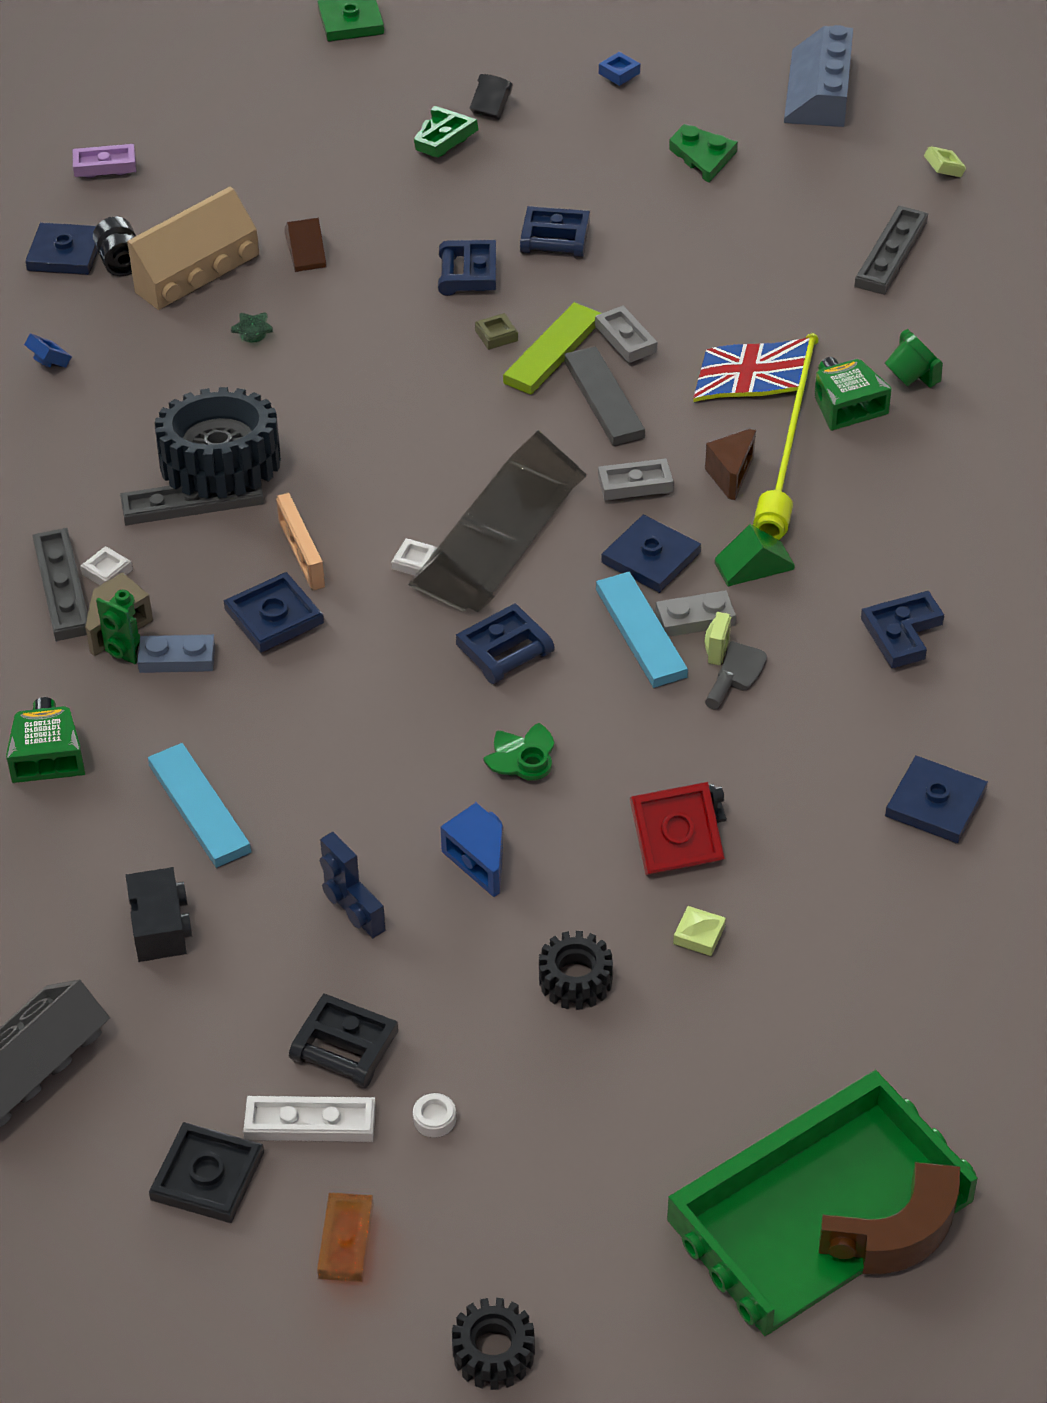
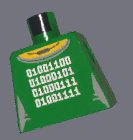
(850, 393)
(44, 744)

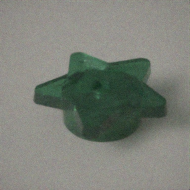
(252, 328)

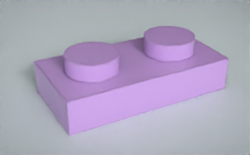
(104, 160)

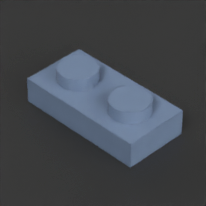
(176, 653)

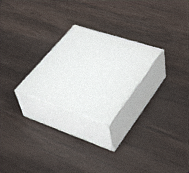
(412, 556)
(105, 566)

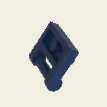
(555, 223)
(479, 266)
(499, 634)

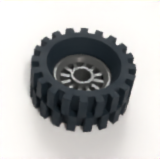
(218, 442)

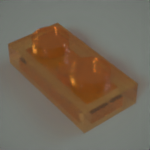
(345, 1237)

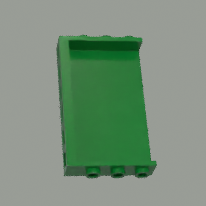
(763, 1209)

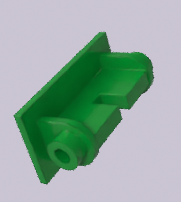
(118, 626)

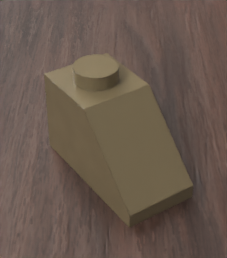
(106, 592)

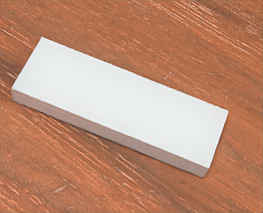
(309, 1118)

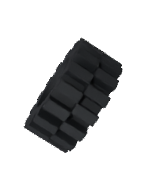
(570, 988)
(493, 1367)

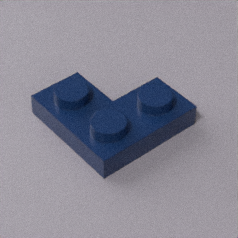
(896, 623)
(343, 886)

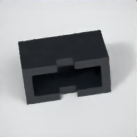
(156, 914)

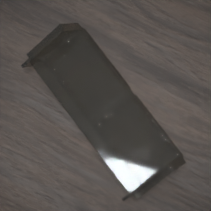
(499, 525)

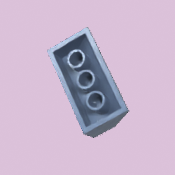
(820, 78)

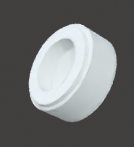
(434, 1115)

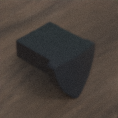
(491, 96)

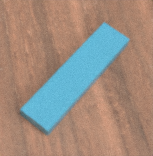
(641, 629)
(199, 805)

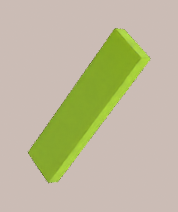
(550, 349)

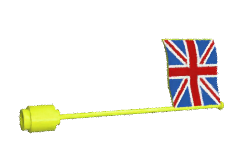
(761, 371)

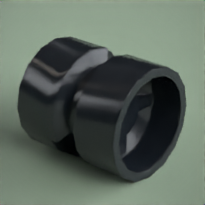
(111, 242)

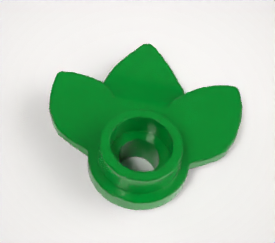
(522, 756)

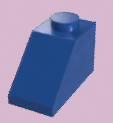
(476, 845)

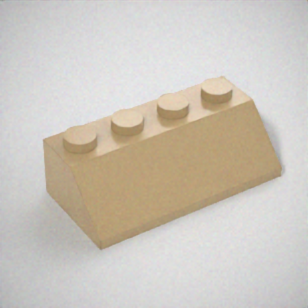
(192, 248)

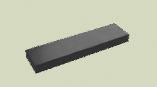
(891, 250)
(604, 396)
(169, 503)
(61, 583)

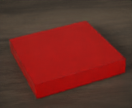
(676, 828)

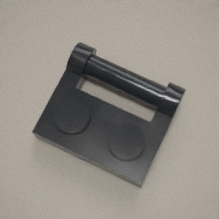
(347, 1028)

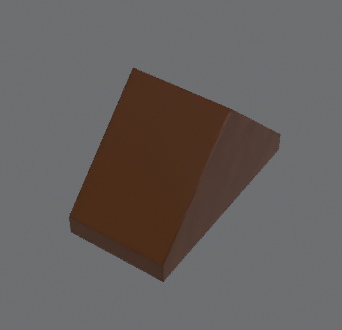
(305, 244)
(729, 460)

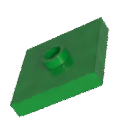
(350, 18)

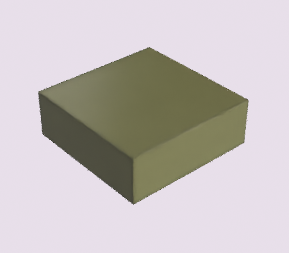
(496, 331)

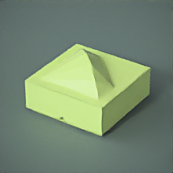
(945, 161)
(718, 638)
(699, 930)

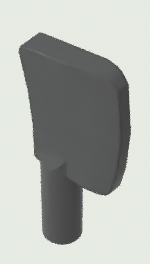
(740, 670)

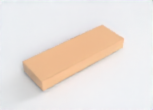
(300, 541)

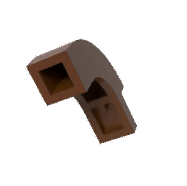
(904, 1237)

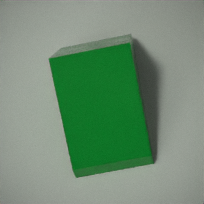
(752, 557)

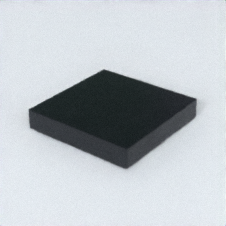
(206, 1172)

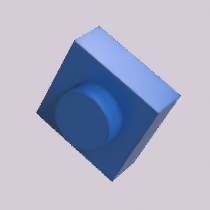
(619, 68)
(47, 351)

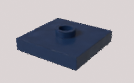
(62, 249)
(651, 553)
(273, 612)
(936, 799)

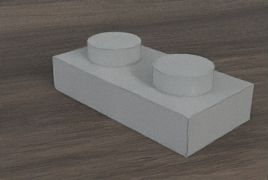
(626, 334)
(635, 479)
(693, 612)

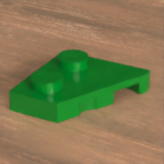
(444, 131)
(702, 149)

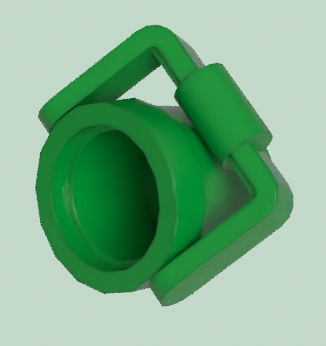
(913, 361)

